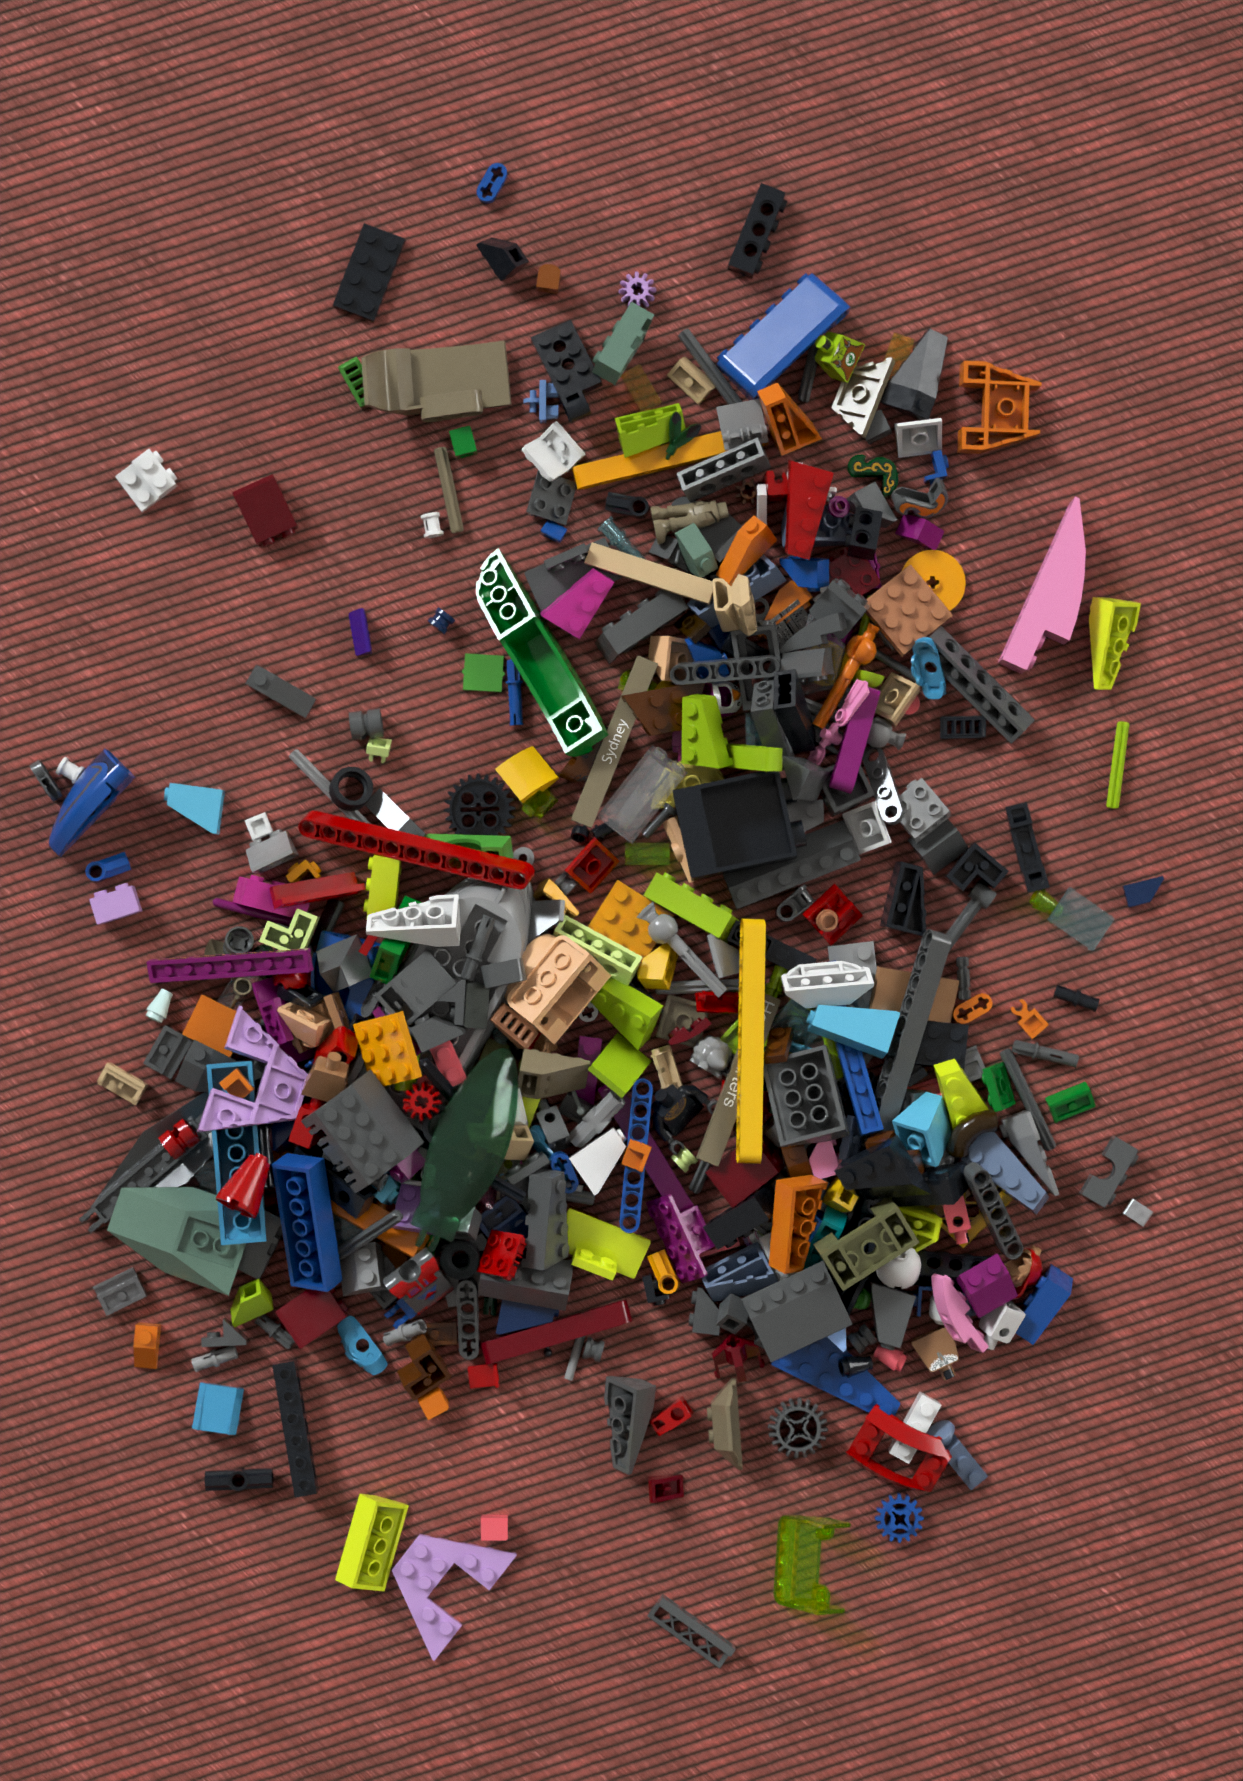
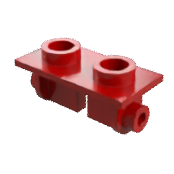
(710, 1003)

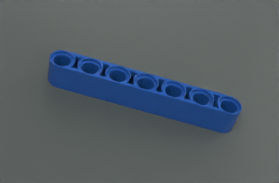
(629, 1188)

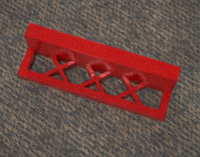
(315, 890)

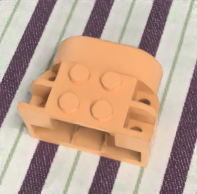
(558, 984)

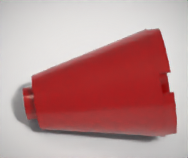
(246, 1186)

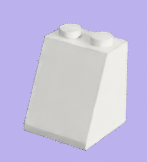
(599, 1157)

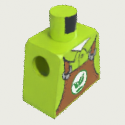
(838, 355)

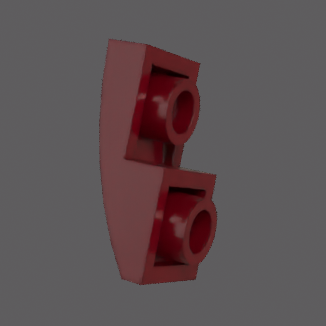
(680, 1035)

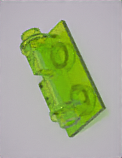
(647, 853)

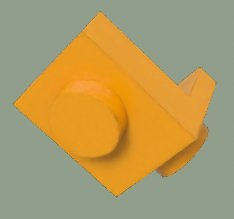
(300, 870)

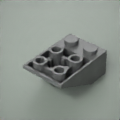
(416, 987)

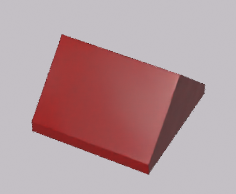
(592, 865)

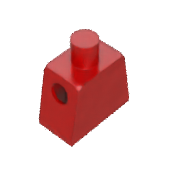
(299, 1133)

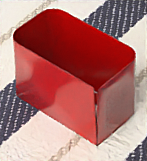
(339, 1041)

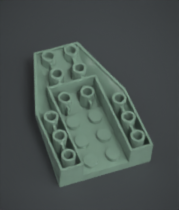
(177, 1233)

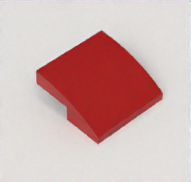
(836, 901)

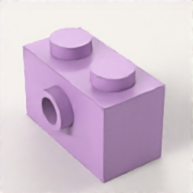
(115, 904)

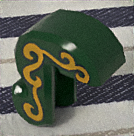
(877, 467)

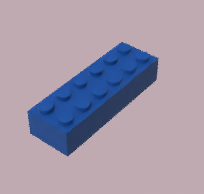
(307, 1222)

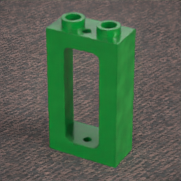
(390, 954)

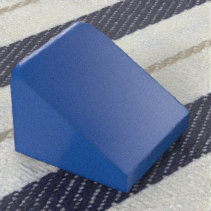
(553, 531)

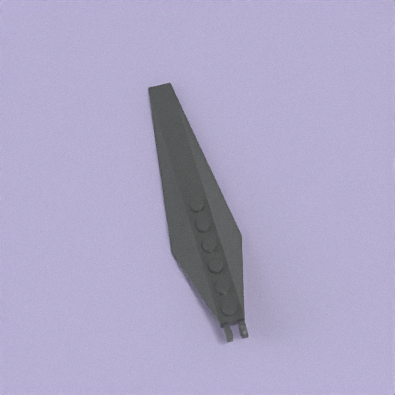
(151, 1164)

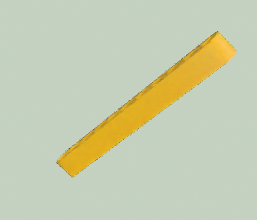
(750, 1041)

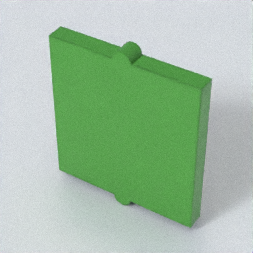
(483, 672)

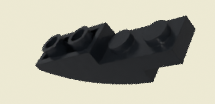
(776, 951)

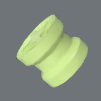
(684, 1159)

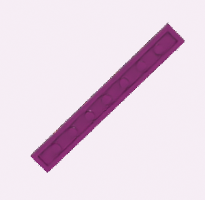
(230, 965)

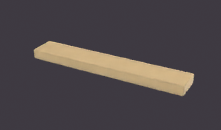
(650, 573)

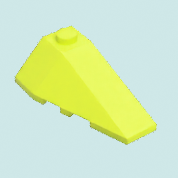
(1109, 628)

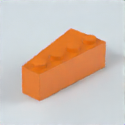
(793, 1221)

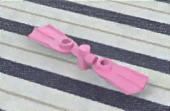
(852, 702)

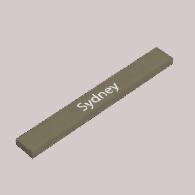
(612, 745)

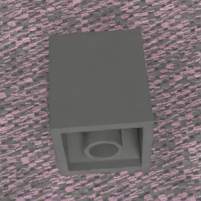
(890, 1313)

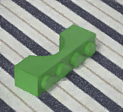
(488, 843)

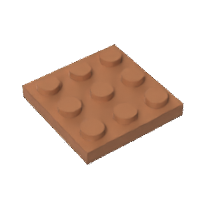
(906, 610)

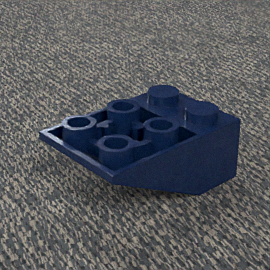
(506, 1217)

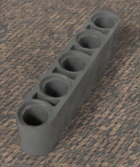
(715, 675)
(989, 1202)

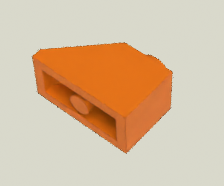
(146, 1345)

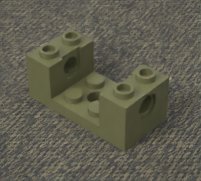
(846, 1256)

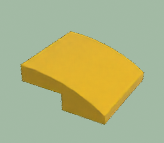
(527, 773)

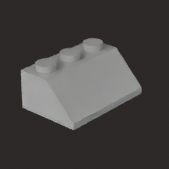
(861, 955)

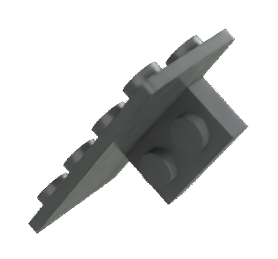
(560, 573)

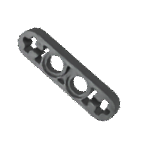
(468, 1318)

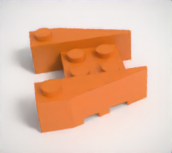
(1003, 407)

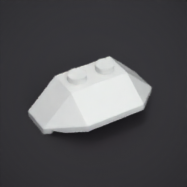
(827, 983)

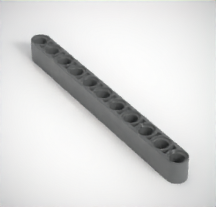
(910, 1027)

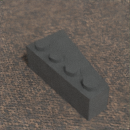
(639, 624)
(546, 1220)

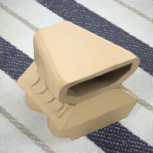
(735, 605)

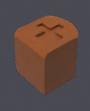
(548, 279)

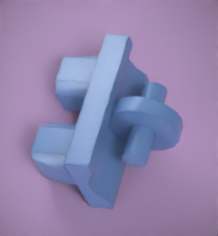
(546, 412)

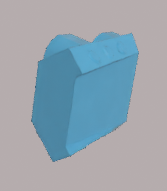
(218, 1408)

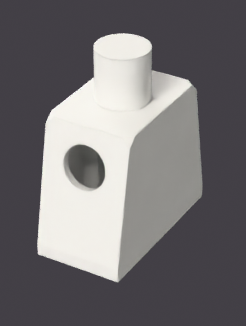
(1001, 1324)

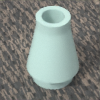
(159, 1006)

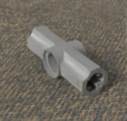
(596, 1119)

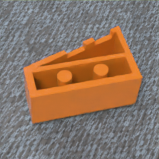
(786, 421)

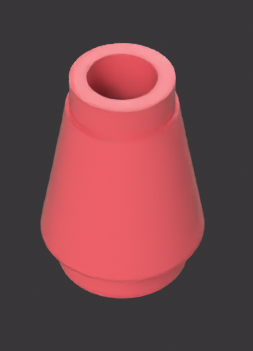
(891, 1358)

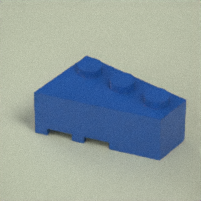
(1044, 1303)

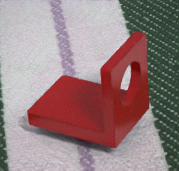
(483, 1375)

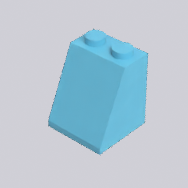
(925, 1127)

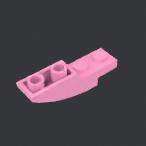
(953, 1311)

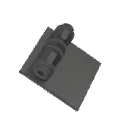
(551, 499)

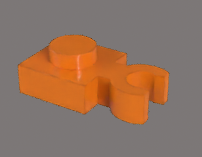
(1030, 1020)

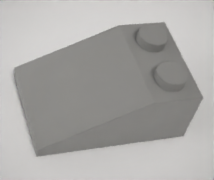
(271, 852)

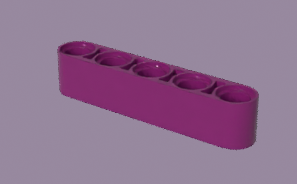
(854, 744)

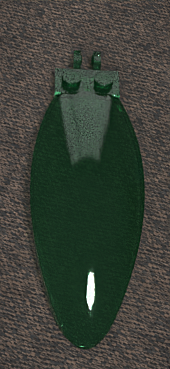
(467, 1147)

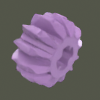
(646, 290)

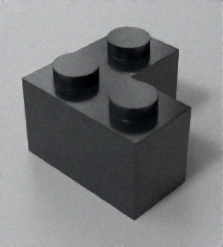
(975, 863)

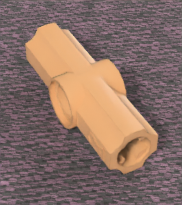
(674, 833)

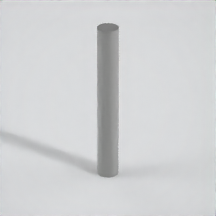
(573, 1361)

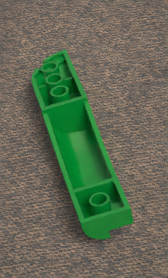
(538, 657)

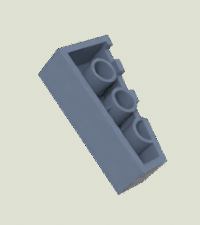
(762, 577)

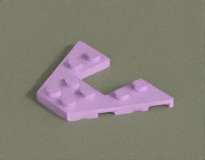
(279, 1089)
(426, 1565)

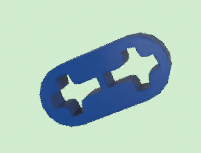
(487, 180)
(569, 1170)

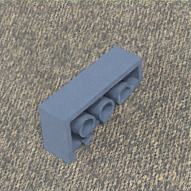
(1006, 1171)

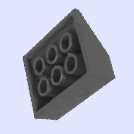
(806, 1098)
(797, 1311)

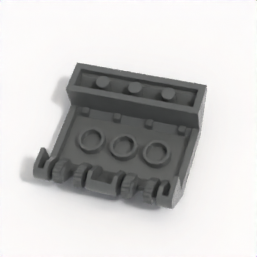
(364, 1131)

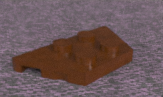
(661, 708)

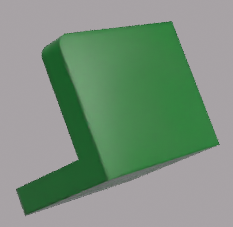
(463, 442)

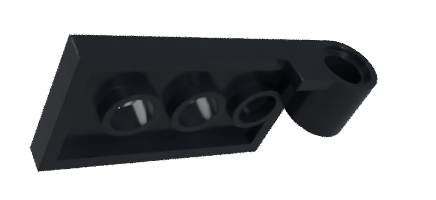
(568, 383)

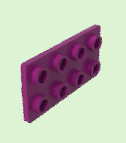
(276, 1027)
(681, 1235)

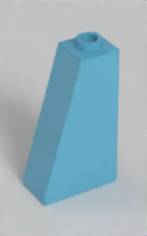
(855, 1027)

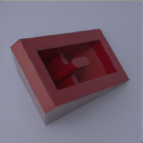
(665, 1487)

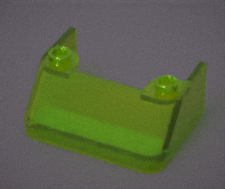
(799, 1563)

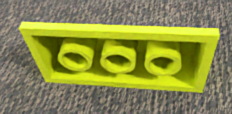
(371, 1543)

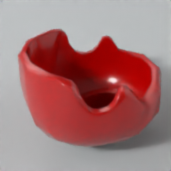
(292, 980)

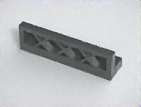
(697, 1627)

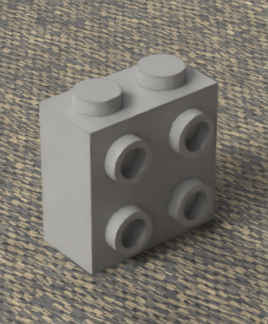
(922, 810)

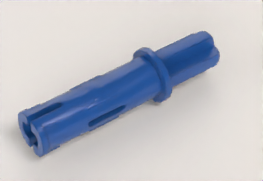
(515, 695)

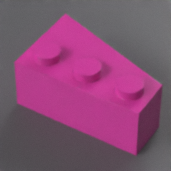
(579, 603)
(256, 894)

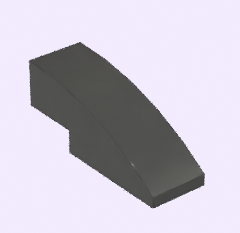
(815, 633)

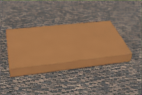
(891, 987)

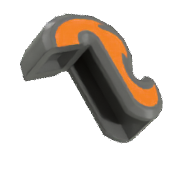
(922, 504)

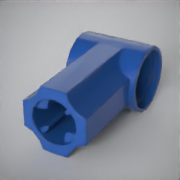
(110, 867)

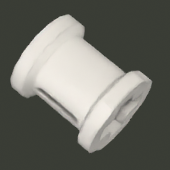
(432, 525)
(69, 770)

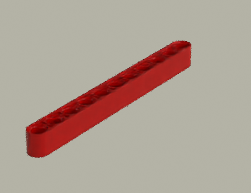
(426, 849)

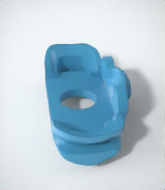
(932, 683)
(540, 1145)
(372, 1359)

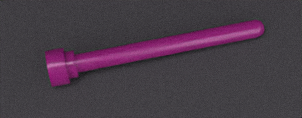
(254, 912)

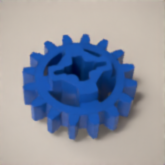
(906, 1510)

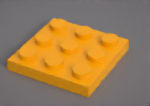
(619, 919)
(388, 1048)

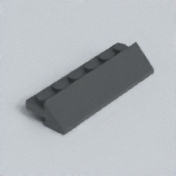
(825, 852)

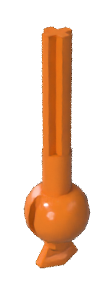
(860, 651)

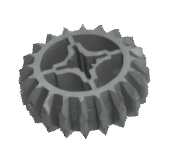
(782, 1415)

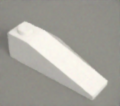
(424, 923)

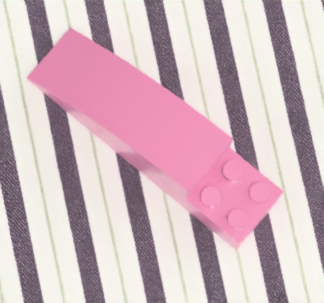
(1054, 596)

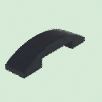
(1026, 847)

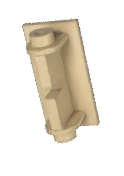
(666, 1066)

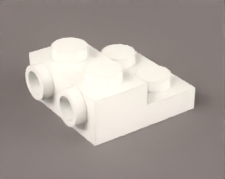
(147, 480)

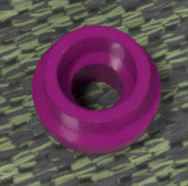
(834, 510)

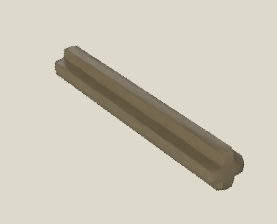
(448, 490)

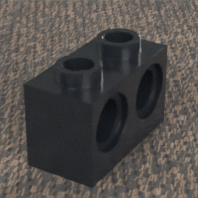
(864, 533)

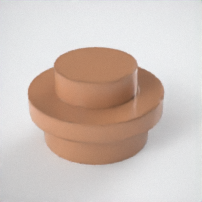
(827, 920)

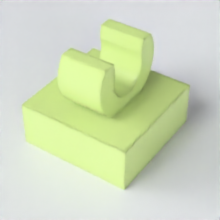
(378, 747)

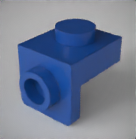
(940, 464)

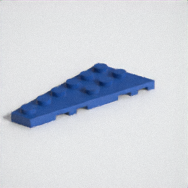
(819, 1367)

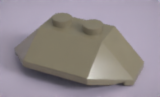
(725, 1424)

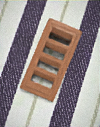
(525, 1034)

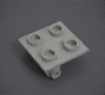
(741, 423)

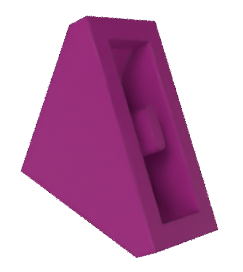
(920, 531)

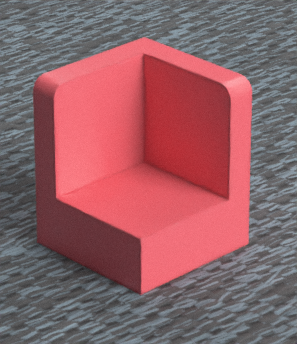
(494, 1527)

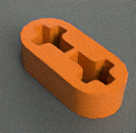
(975, 1013)

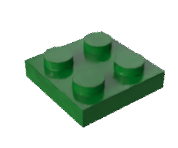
(998, 1086)

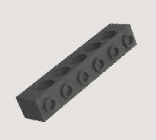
(980, 687)

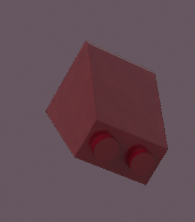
(266, 511)
(740, 1180)
(311, 1314)

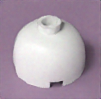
(902, 1270)

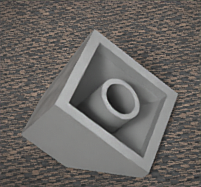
(723, 956)

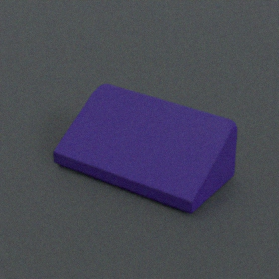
(360, 632)

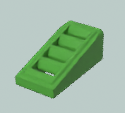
(346, 366)

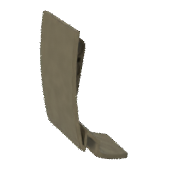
(437, 381)

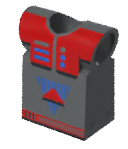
(419, 1282)

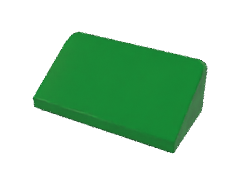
(1070, 1102)

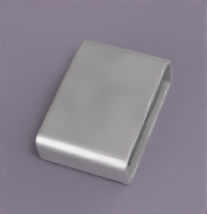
(1137, 1212)

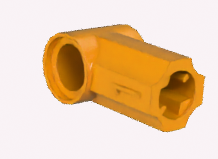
(662, 1269)

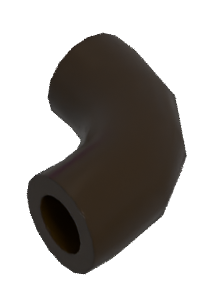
(969, 1129)

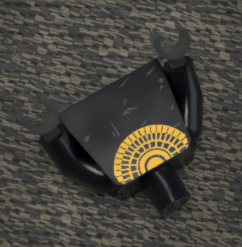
(675, 1110)

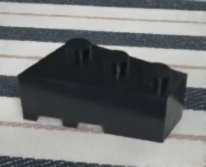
(945, 1183)

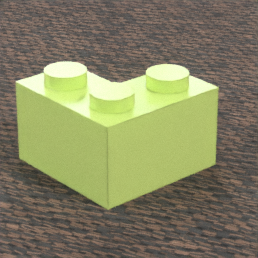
(296, 937)

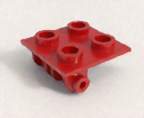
(501, 1254)

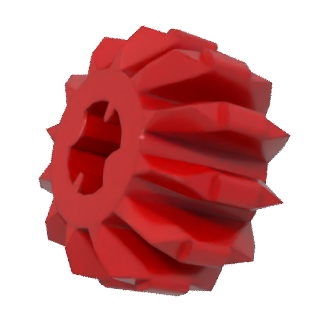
(424, 1093)

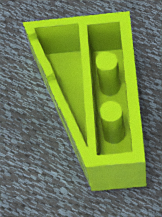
(646, 429)
(628, 1011)

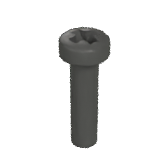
(659, 820)

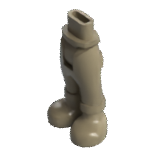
(682, 515)

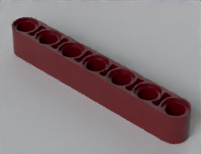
(556, 1332)

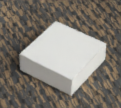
(259, 826)

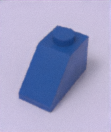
(807, 573)
(703, 652)

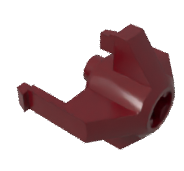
(735, 1352)

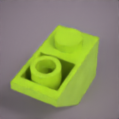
(251, 1302)

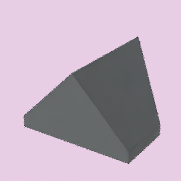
(545, 915)

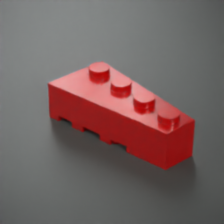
(805, 504)

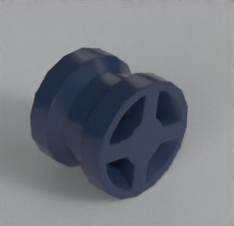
(441, 620)

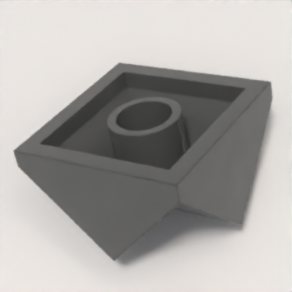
(343, 964)

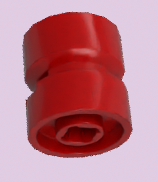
(179, 1139)

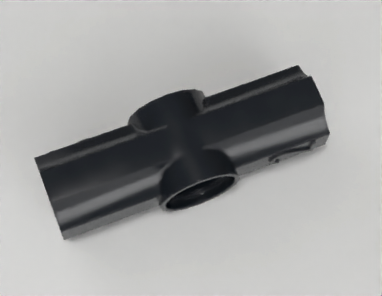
(224, 1479)

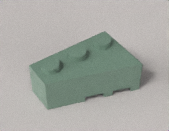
(623, 343)

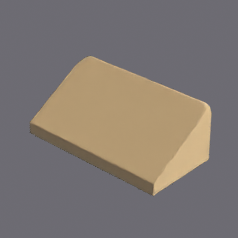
(691, 380)

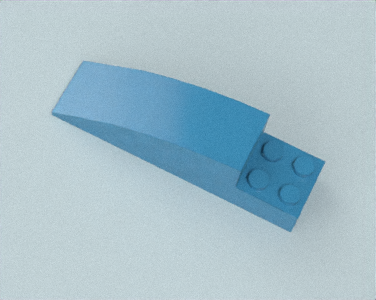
(230, 1150)

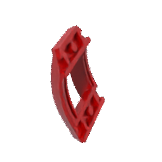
(871, 1434)

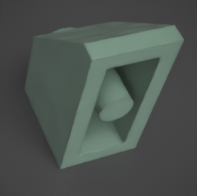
(696, 551)

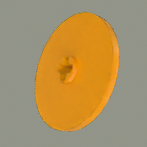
(944, 570)

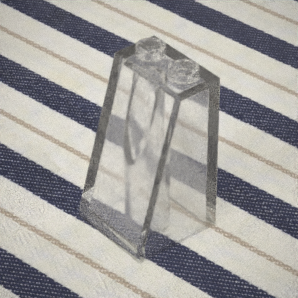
(642, 794)

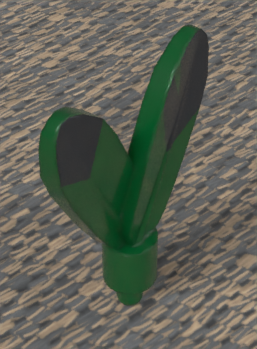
(679, 438)

